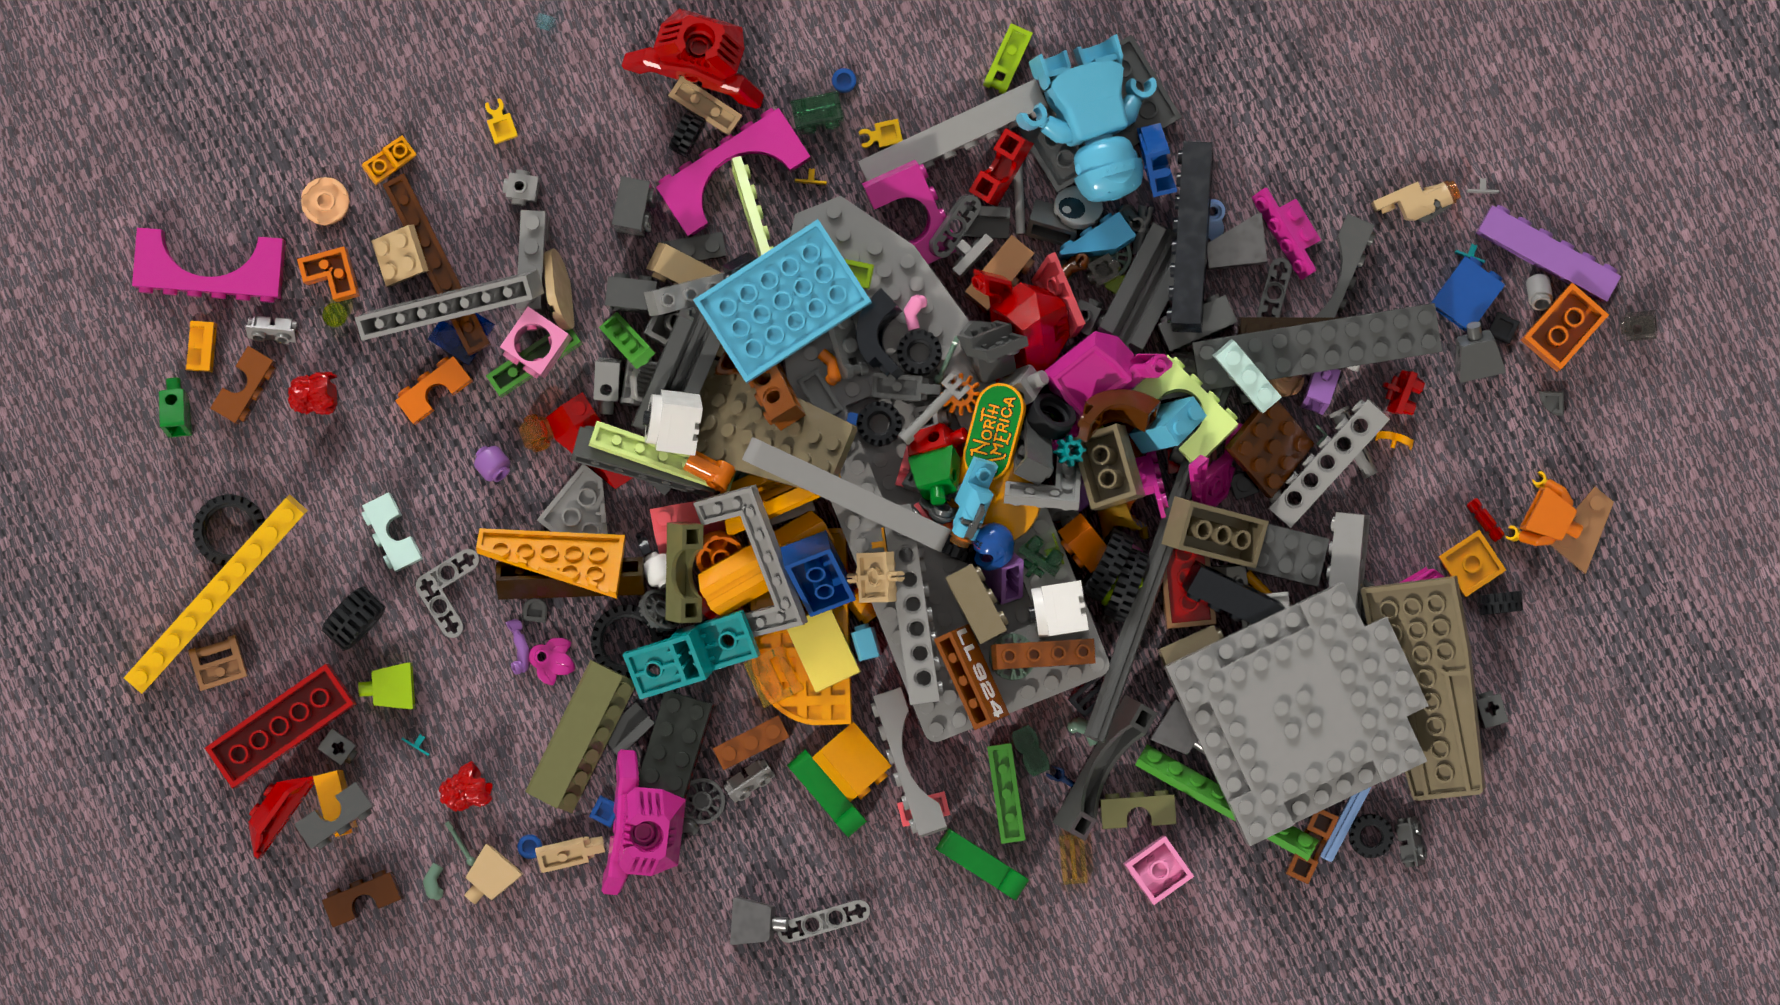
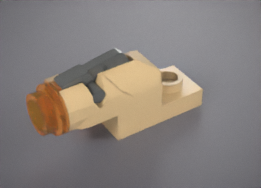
(1420, 204)

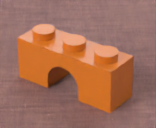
(415, 400)

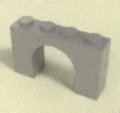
(532, 240)

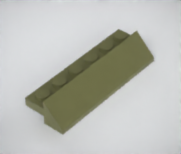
(580, 737)

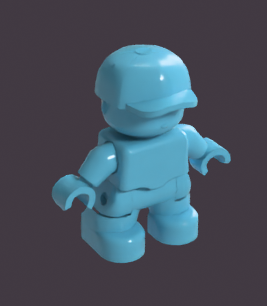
(1090, 113)

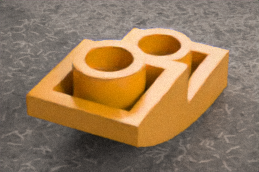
(389, 160)

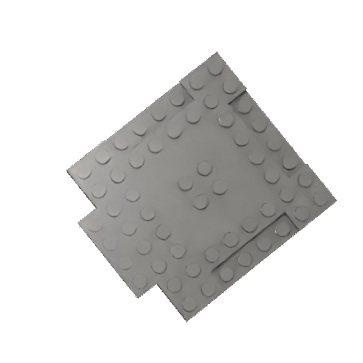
(1301, 710)

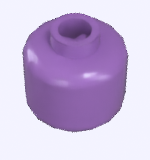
(492, 463)

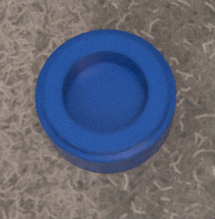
(844, 80)
(527, 845)

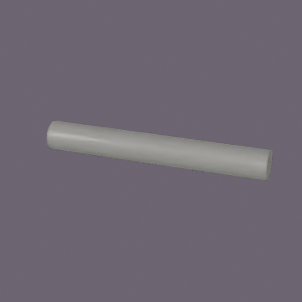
(1019, 202)

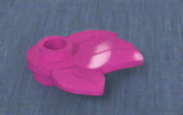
(555, 661)

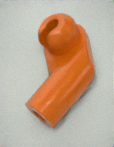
(832, 367)

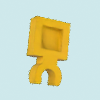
(501, 125)
(885, 133)

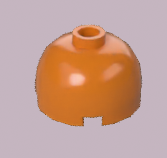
(716, 547)

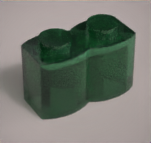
(1027, 744)

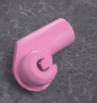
(911, 310)

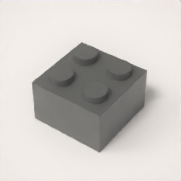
(627, 293)

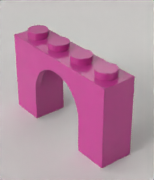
(911, 183)

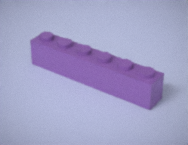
(1548, 254)

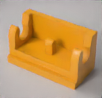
(201, 346)

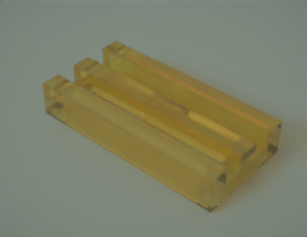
(1074, 880)

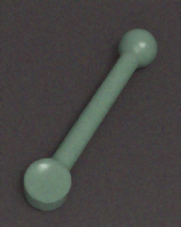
(939, 378)
(470, 860)

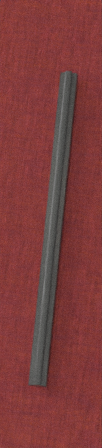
(1139, 614)

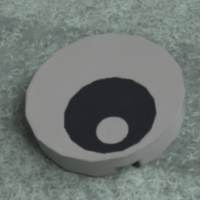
(1076, 210)

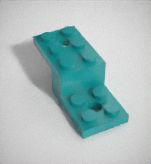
(691, 654)

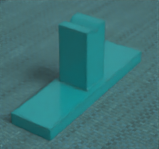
(1471, 252)
(416, 745)

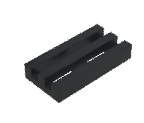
(1078, 706)

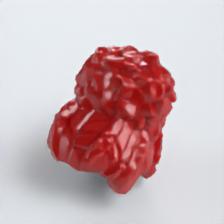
(313, 393)
(465, 789)

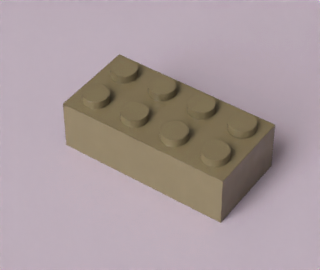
(1215, 532)

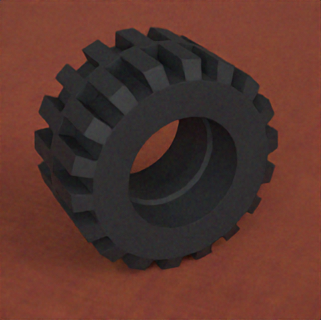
(353, 618)

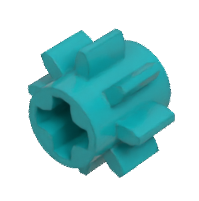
(1063, 450)

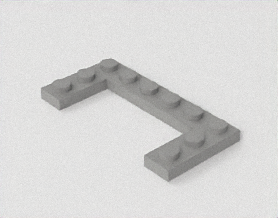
(1063, 495)
(747, 503)

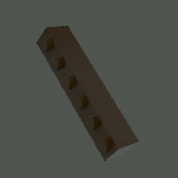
(520, 583)

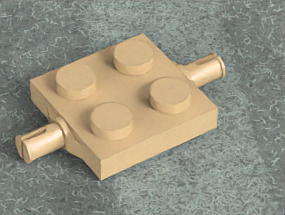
(876, 577)

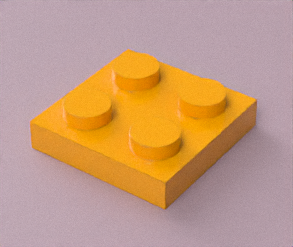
(1472, 563)

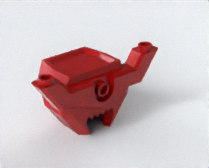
(698, 51)
(1031, 312)

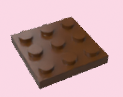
(1269, 447)

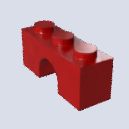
(1010, 155)

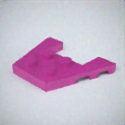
(1212, 483)

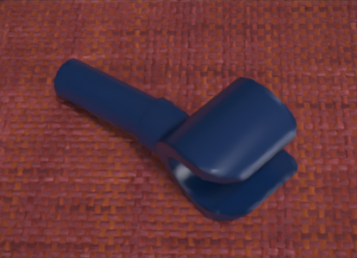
(1060, 776)

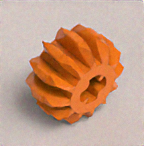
(964, 403)

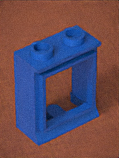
(1155, 161)

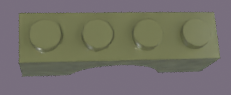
(682, 599)

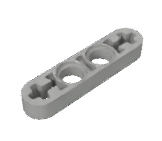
(824, 923)

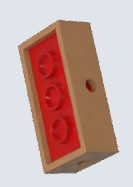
(1178, 608)

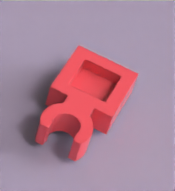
(904, 469)

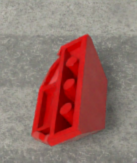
(275, 811)

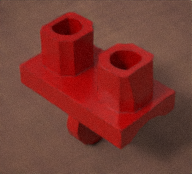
(1400, 390)

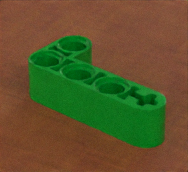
(827, 793)
(982, 864)

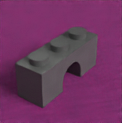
(354, 805)

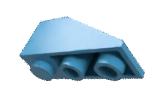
(1106, 238)

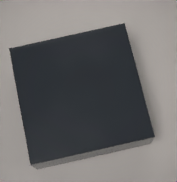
(1503, 327)

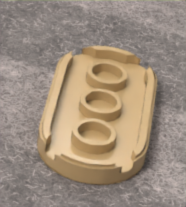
(558, 289)

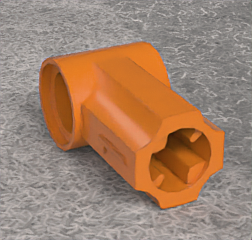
(715, 473)

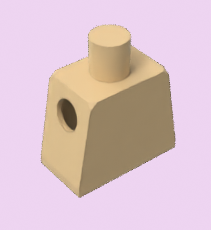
(490, 875)

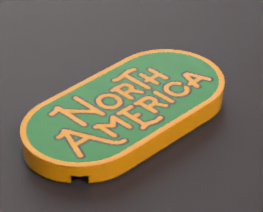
(995, 427)

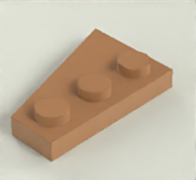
(1592, 515)

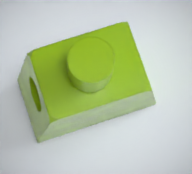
(391, 687)

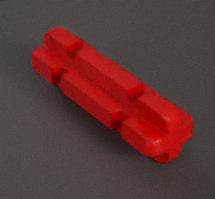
(1485, 519)

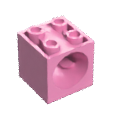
(530, 321)
(1158, 869)

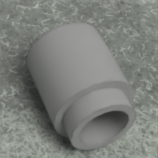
(1539, 292)

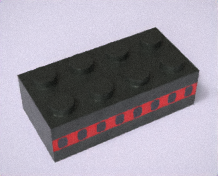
(675, 744)

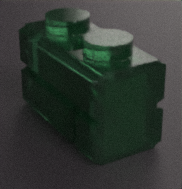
(817, 112)

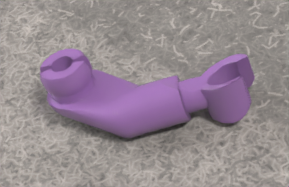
(522, 662)

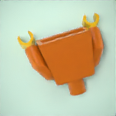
(1548, 516)

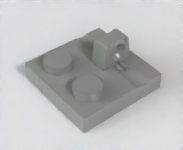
(971, 254)

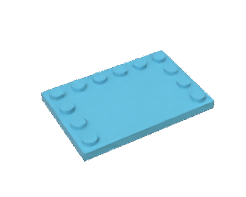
(782, 301)

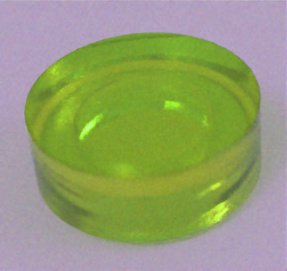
(335, 315)

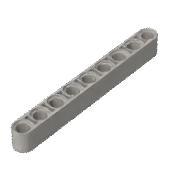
(846, 494)

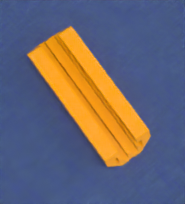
(775, 496)
(739, 576)

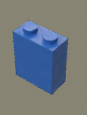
(1467, 293)

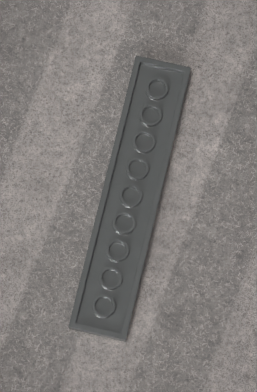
(1326, 344)

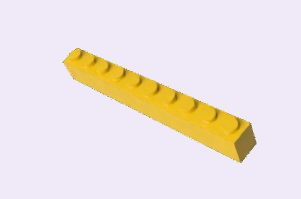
(215, 594)

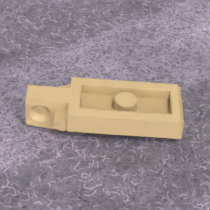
(568, 853)

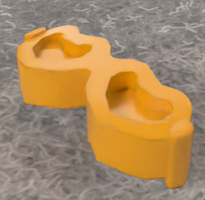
(1395, 437)

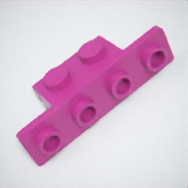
(1290, 229)
(1149, 473)

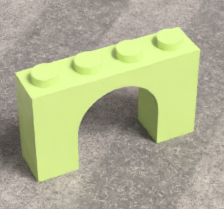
(1217, 423)

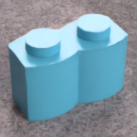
(866, 642)

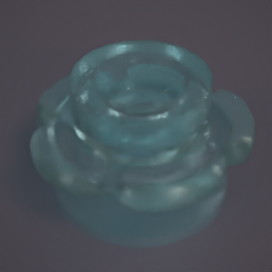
(545, 22)

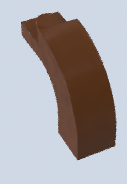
(1117, 406)

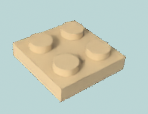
(399, 255)

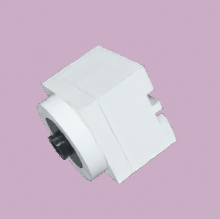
(673, 421)
(1058, 609)

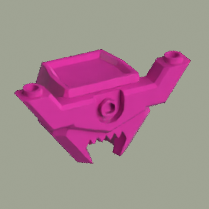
(1100, 365)
(644, 829)

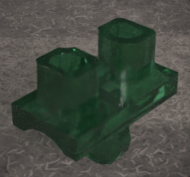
(1049, 563)

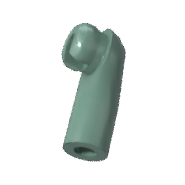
(1079, 725)
(430, 883)

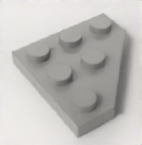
(578, 505)

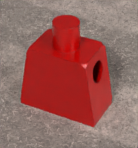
(937, 437)

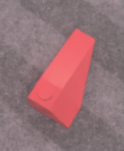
(677, 513)

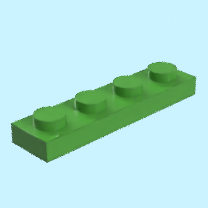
(627, 340)
(1006, 793)

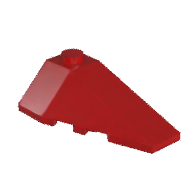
(565, 426)

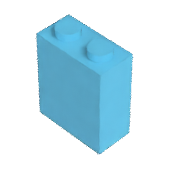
(1171, 427)

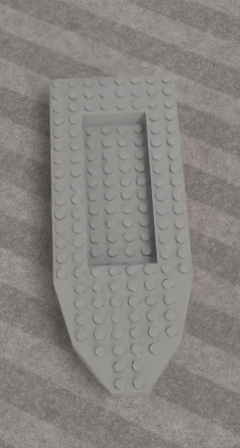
(902, 274)

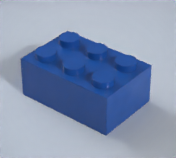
(817, 573)

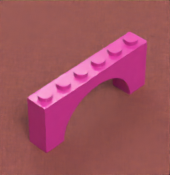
(767, 137)
(256, 278)

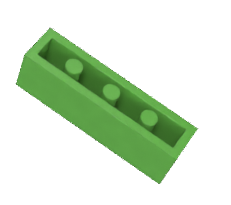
(511, 376)

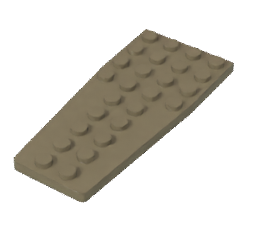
(734, 417)
(1436, 643)

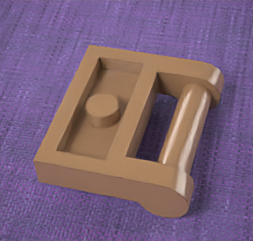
(221, 670)

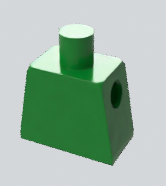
(174, 418)
(936, 473)

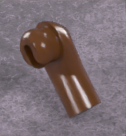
(1075, 264)

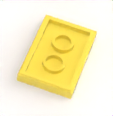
(824, 650)

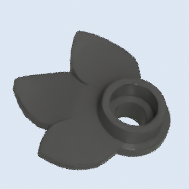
(939, 514)

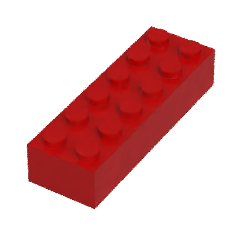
(280, 726)

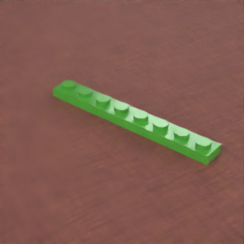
(1211, 795)

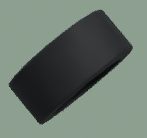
(1045, 426)

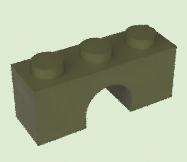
(1115, 809)

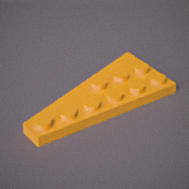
(574, 558)

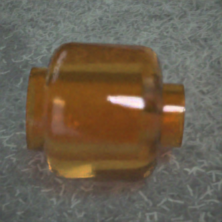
(536, 433)

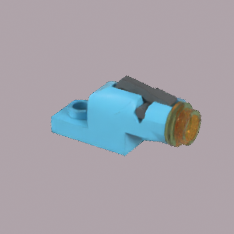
(973, 501)

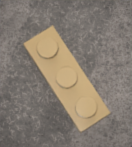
(705, 105)

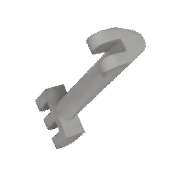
(907, 435)

